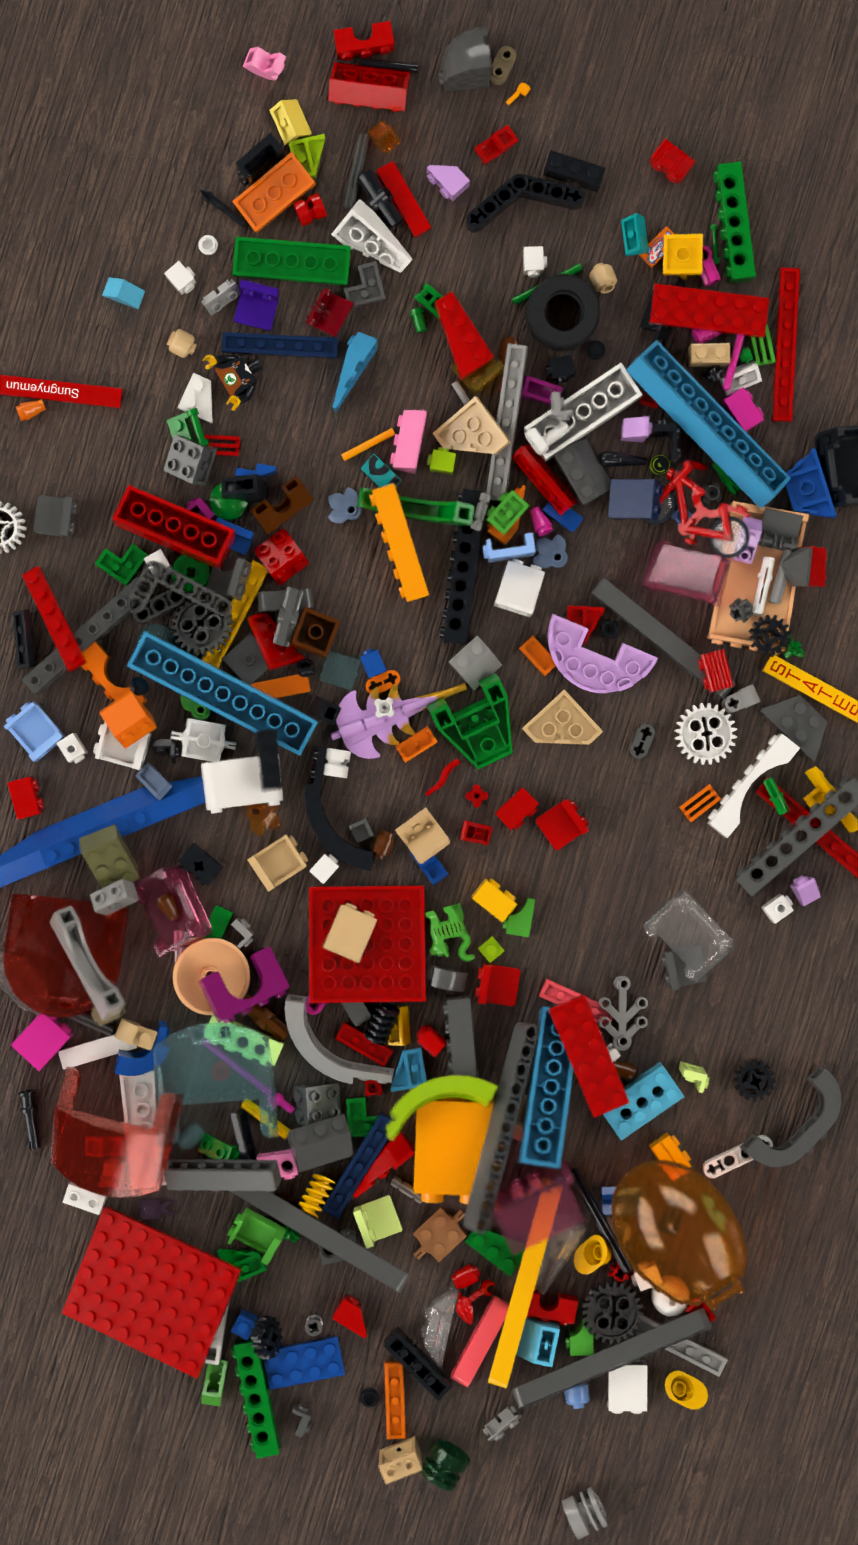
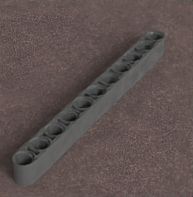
(501, 1127)
(327, 1238)
(611, 1358)

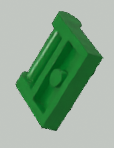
(180, 426)

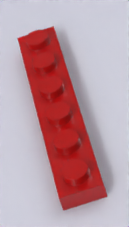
(54, 618)

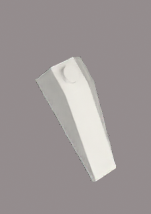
(369, 235)

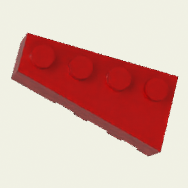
(463, 339)

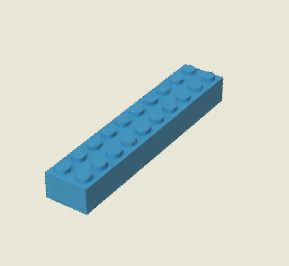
(708, 424)
(221, 692)

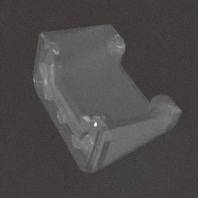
(690, 934)

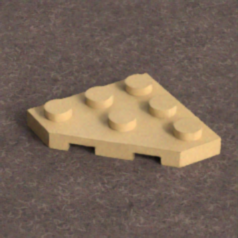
(472, 430)
(562, 723)

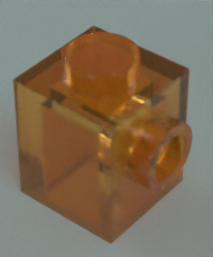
(384, 136)

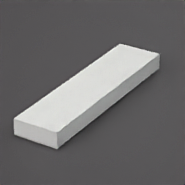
(92, 1051)

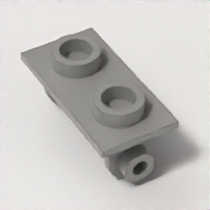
(215, 302)
(497, 1429)

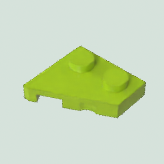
(309, 152)

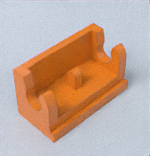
(416, 744)

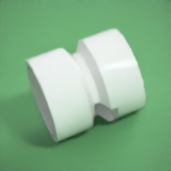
(336, 763)

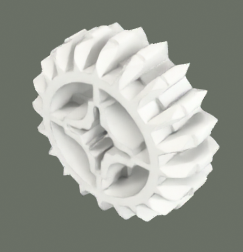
(8, 525)

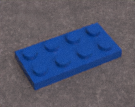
(305, 1363)

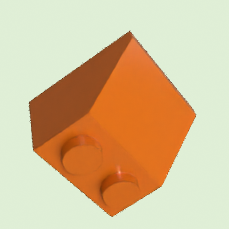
(128, 719)

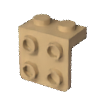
(423, 836)

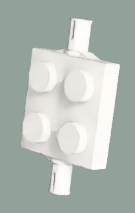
(203, 740)

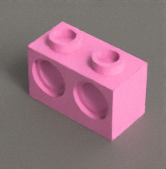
(281, 1156)

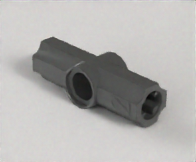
(288, 616)

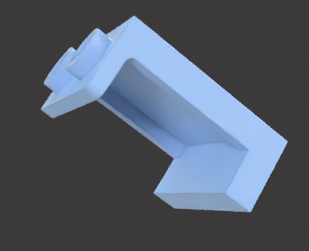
(510, 553)
(34, 730)

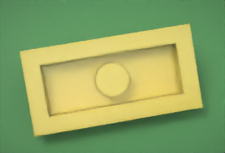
(290, 120)

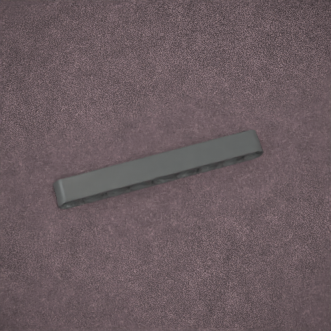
(652, 630)

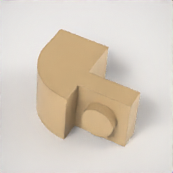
(133, 1033)

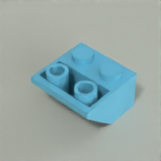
(538, 1341)

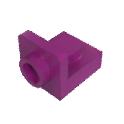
(204, 509)

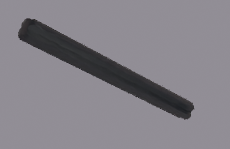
(600, 1220)

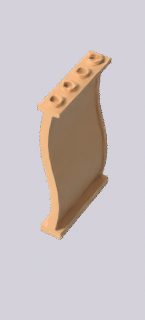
(742, 584)

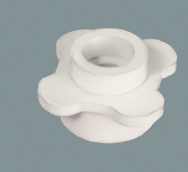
(380, 703)

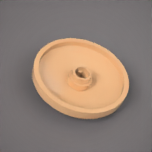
(203, 959)

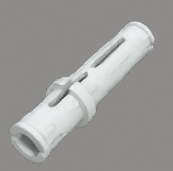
(768, 564)

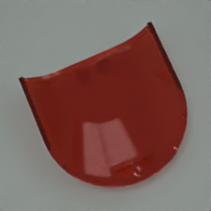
(38, 963)

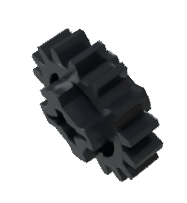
(762, 635)
(747, 1082)
(266, 1337)

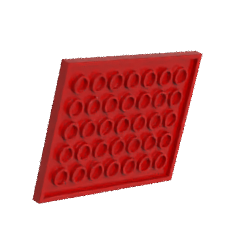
(151, 1291)

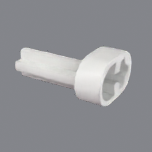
(541, 443)

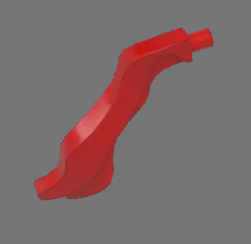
(446, 771)

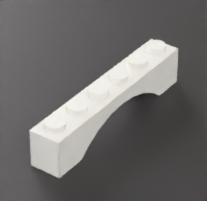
(728, 815)

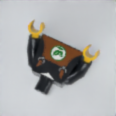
(235, 376)

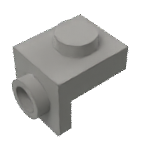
(242, 927)

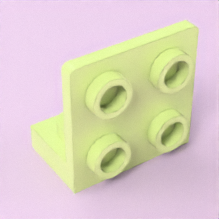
(377, 1220)

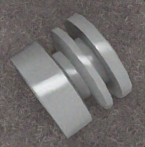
(584, 1513)

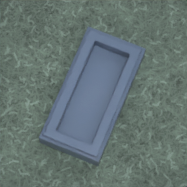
(153, 781)

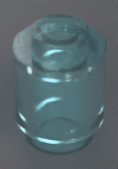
(191, 1136)

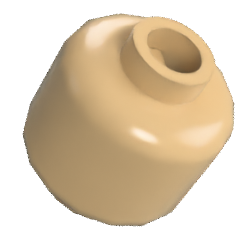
(603, 278)
(181, 343)

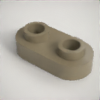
(502, 64)

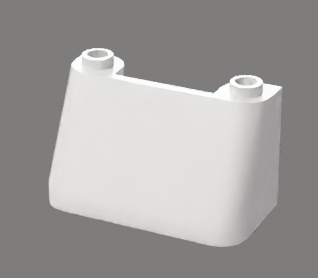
(235, 784)

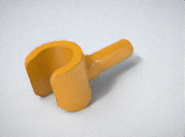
(523, 88)

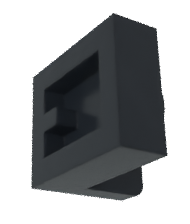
(166, 746)

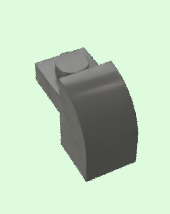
(445, 978)

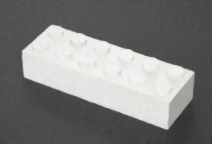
(590, 408)

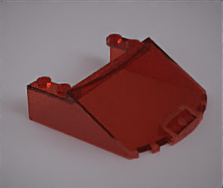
(109, 1153)

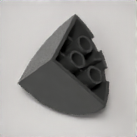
(466, 61)

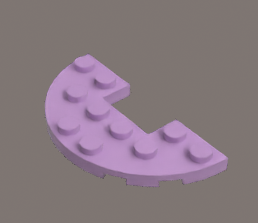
(590, 669)

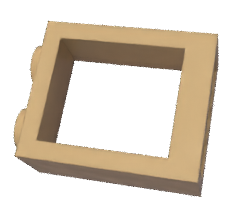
(401, 1463)

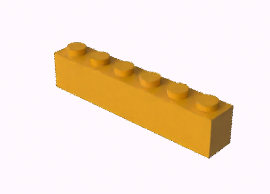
(400, 542)

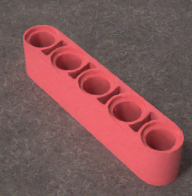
(480, 1341)

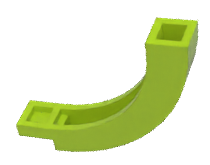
(439, 1088)

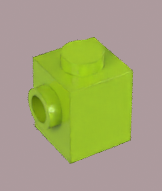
(441, 461)

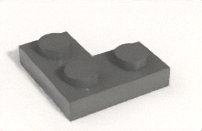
(371, 288)

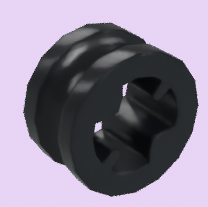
(305, 668)

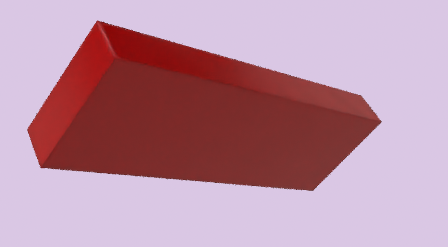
(357, 1041)

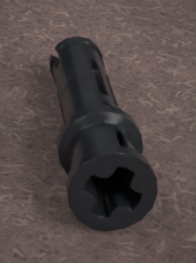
(29, 1110)

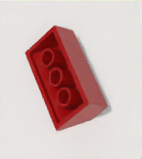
(368, 87)

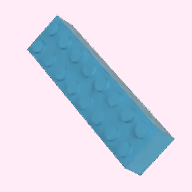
(546, 1098)

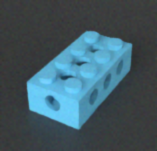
(653, 1104)

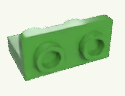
(507, 511)

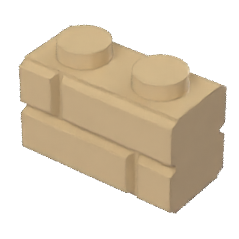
(709, 355)

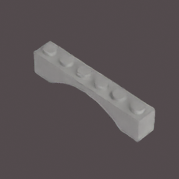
(101, 991)

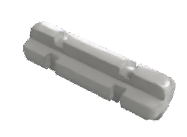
(480, 511)
(405, 1188)

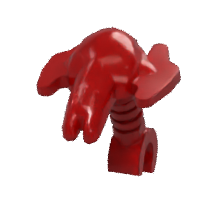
(464, 1304)

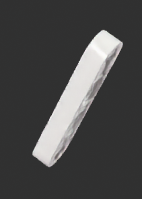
(739, 1160)

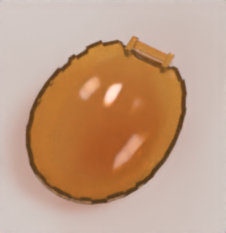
(679, 1233)

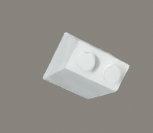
(519, 588)

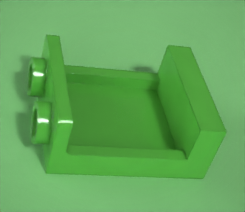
(257, 1233)

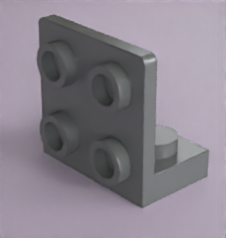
(189, 460)

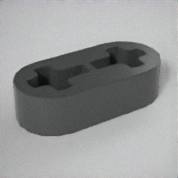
(646, 743)

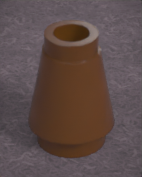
(168, 906)
(625, 1070)

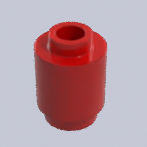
(466, 1276)

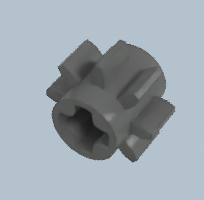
(741, 610)

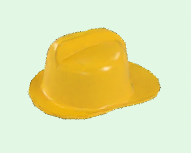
(592, 1255)
(686, 1390)

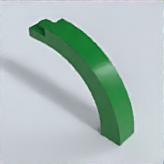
(427, 511)

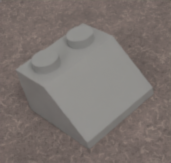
(475, 662)

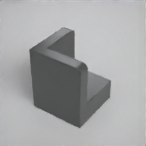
(361, 830)

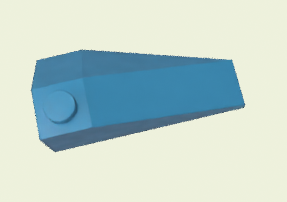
(358, 355)

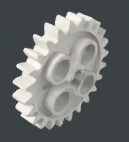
(688, 736)

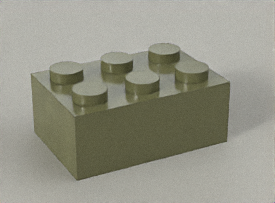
(109, 856)

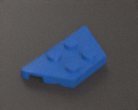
(809, 489)

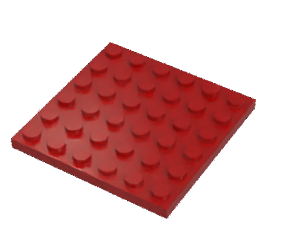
(393, 958)

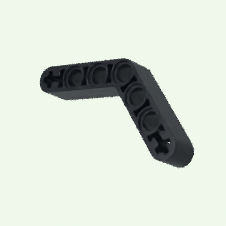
(525, 192)

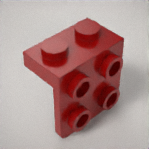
(281, 556)
(562, 824)
(497, 985)

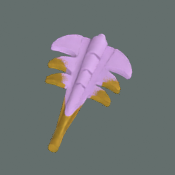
(360, 725)

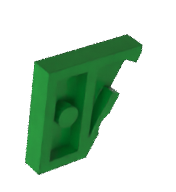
(247, 1260)

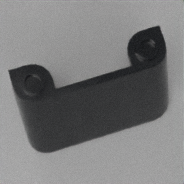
(839, 462)

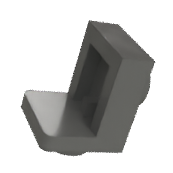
(304, 1424)

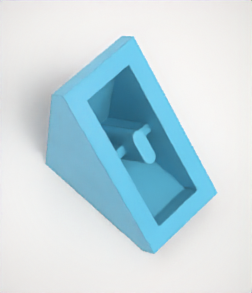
(123, 292)

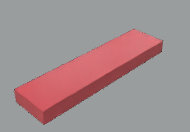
(559, 994)

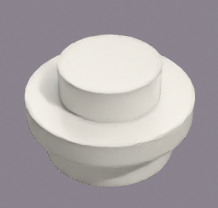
(208, 245)

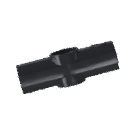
(380, 199)

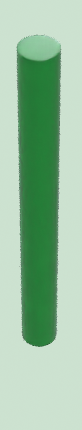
(525, 295)

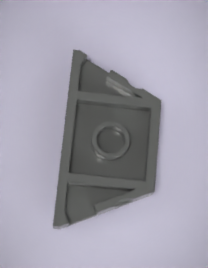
(798, 723)

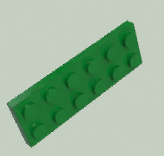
(291, 261)

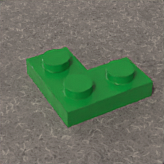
(124, 568)
(358, 1121)

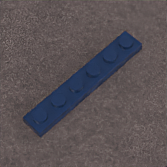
(279, 345)
(357, 1167)

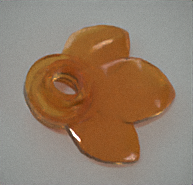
(264, 819)

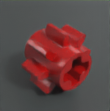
(614, 1270)

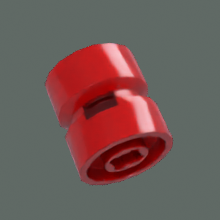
(310, 209)

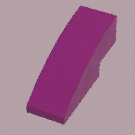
(537, 390)

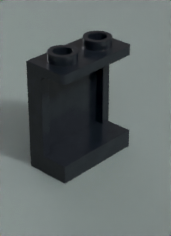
(257, 156)

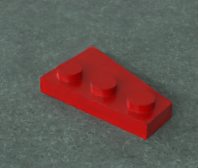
(274, 655)

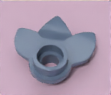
(342, 505)
(549, 550)

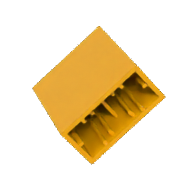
(449, 1147)

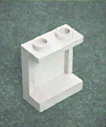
(112, 751)
(628, 1388)

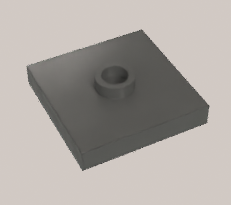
(247, 660)

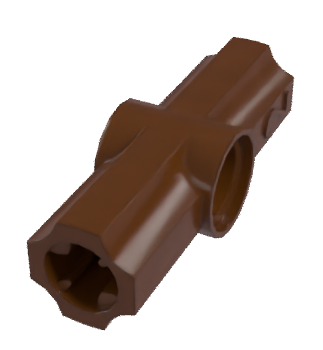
(268, 1020)

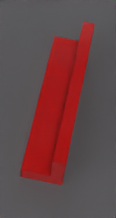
(544, 479)

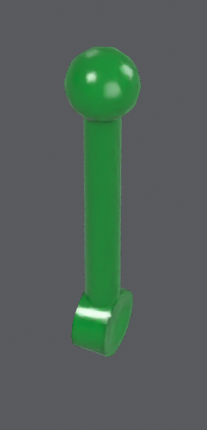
(716, 259)

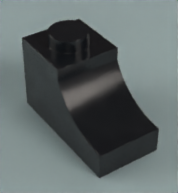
(247, 488)

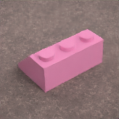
(408, 441)

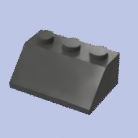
(583, 472)
(320, 1143)

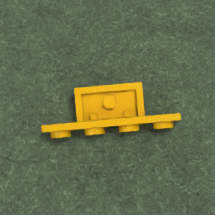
(817, 795)

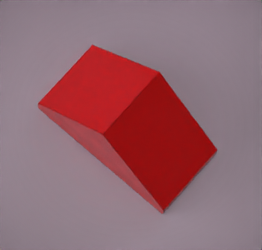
(476, 832)

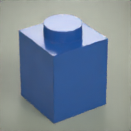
(372, 663)
(244, 1324)

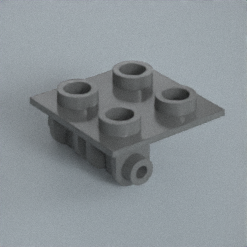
(780, 529)

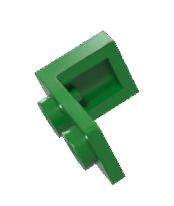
(218, 1149)

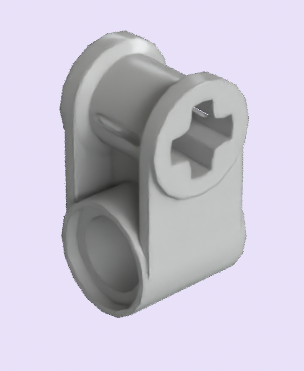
(743, 698)

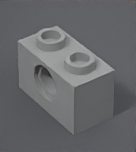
(114, 897)

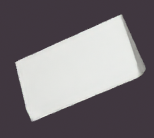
(744, 376)

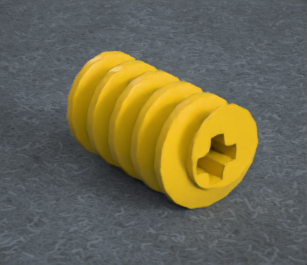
(315, 1194)

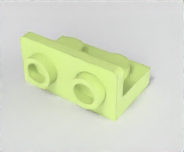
(695, 1074)

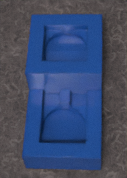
(261, 469)
(433, 869)

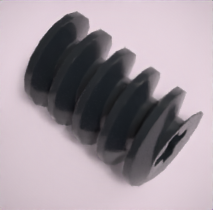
(382, 1026)

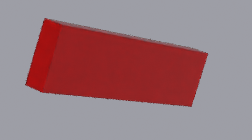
(404, 199)

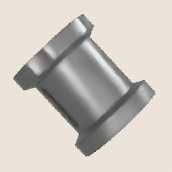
(317, 1329)

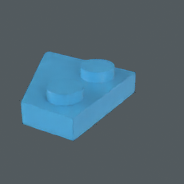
(409, 1071)

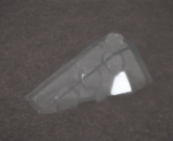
(556, 1254)

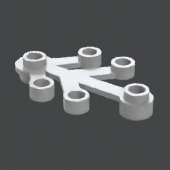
(622, 1016)

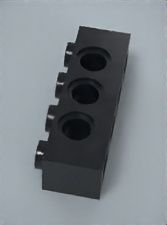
(418, 1363)

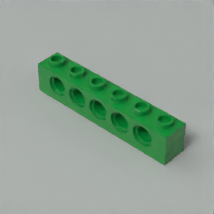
(733, 173)
(261, 1446)

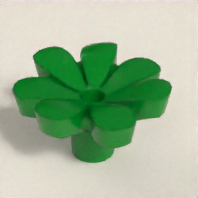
(793, 649)
(291, 1234)

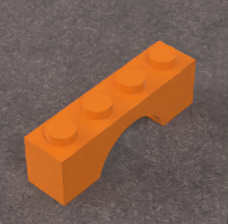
(97, 663)

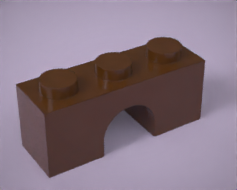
(295, 499)

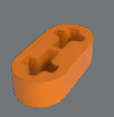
(380, 678)

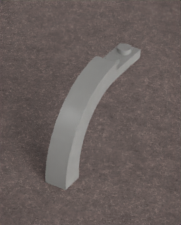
(319, 1056)

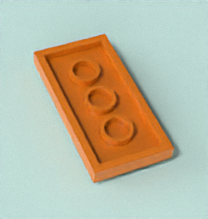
(274, 192)

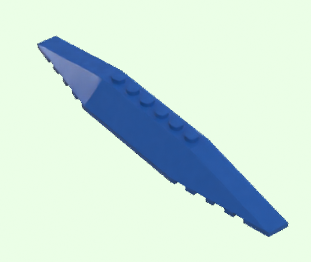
(127, 812)

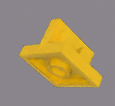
(683, 255)

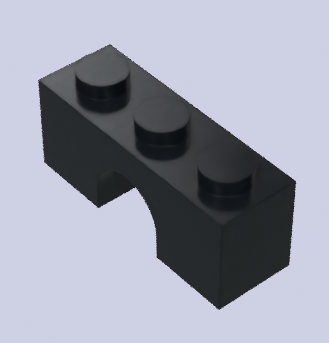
(564, 166)
(269, 760)

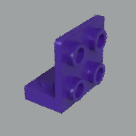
(256, 305)

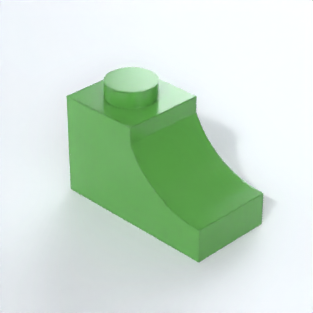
(520, 922)
(580, 1341)
(214, 1383)

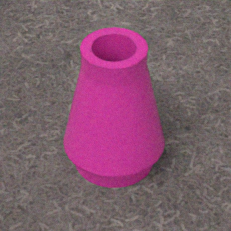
(540, 522)

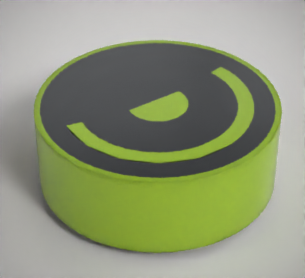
(659, 465)

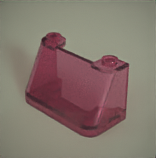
(687, 573)
(193, 921)

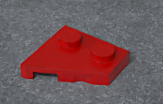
(585, 617)

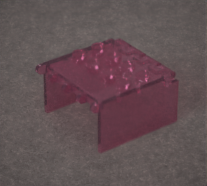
(537, 1207)

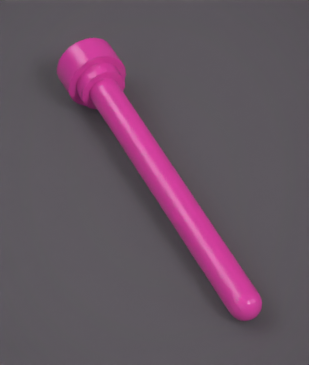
(733, 362)

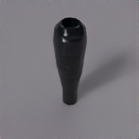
(615, 459)

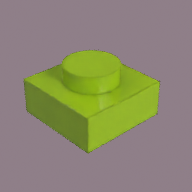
(491, 949)

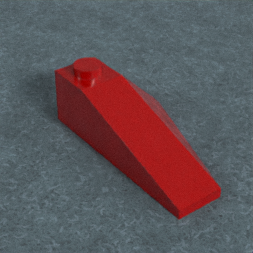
(391, 1155)

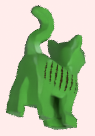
(449, 929)

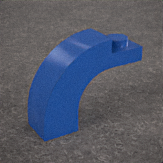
(140, 1062)

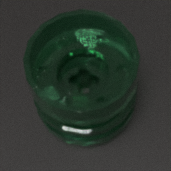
(445, 1464)

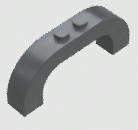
(809, 1133)

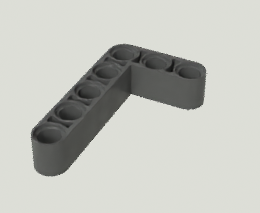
(177, 587)

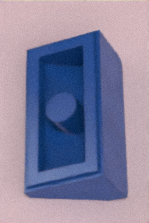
(569, 520)

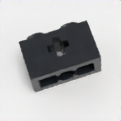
(197, 854)

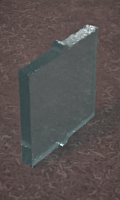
(340, 670)

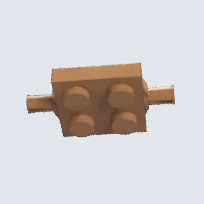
(439, 1234)

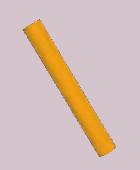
(368, 444)

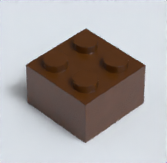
(314, 633)

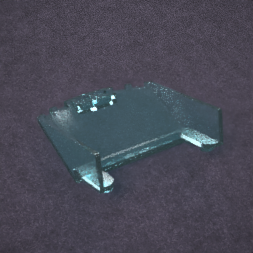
(218, 1066)

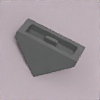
(798, 567)

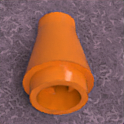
(30, 409)

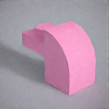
(264, 64)

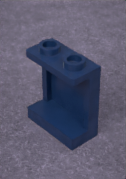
(635, 499)

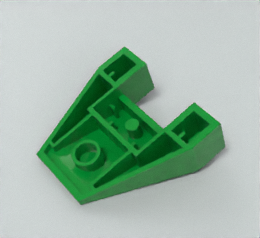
(479, 729)

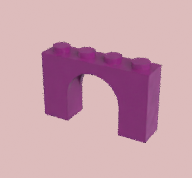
(226, 1005)

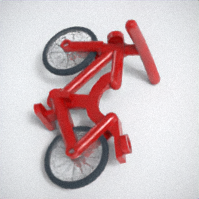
(727, 536)

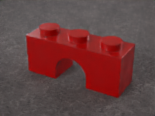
(349, 46)
(562, 1310)

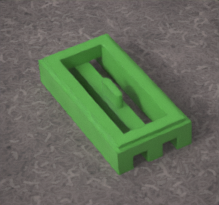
(769, 346)

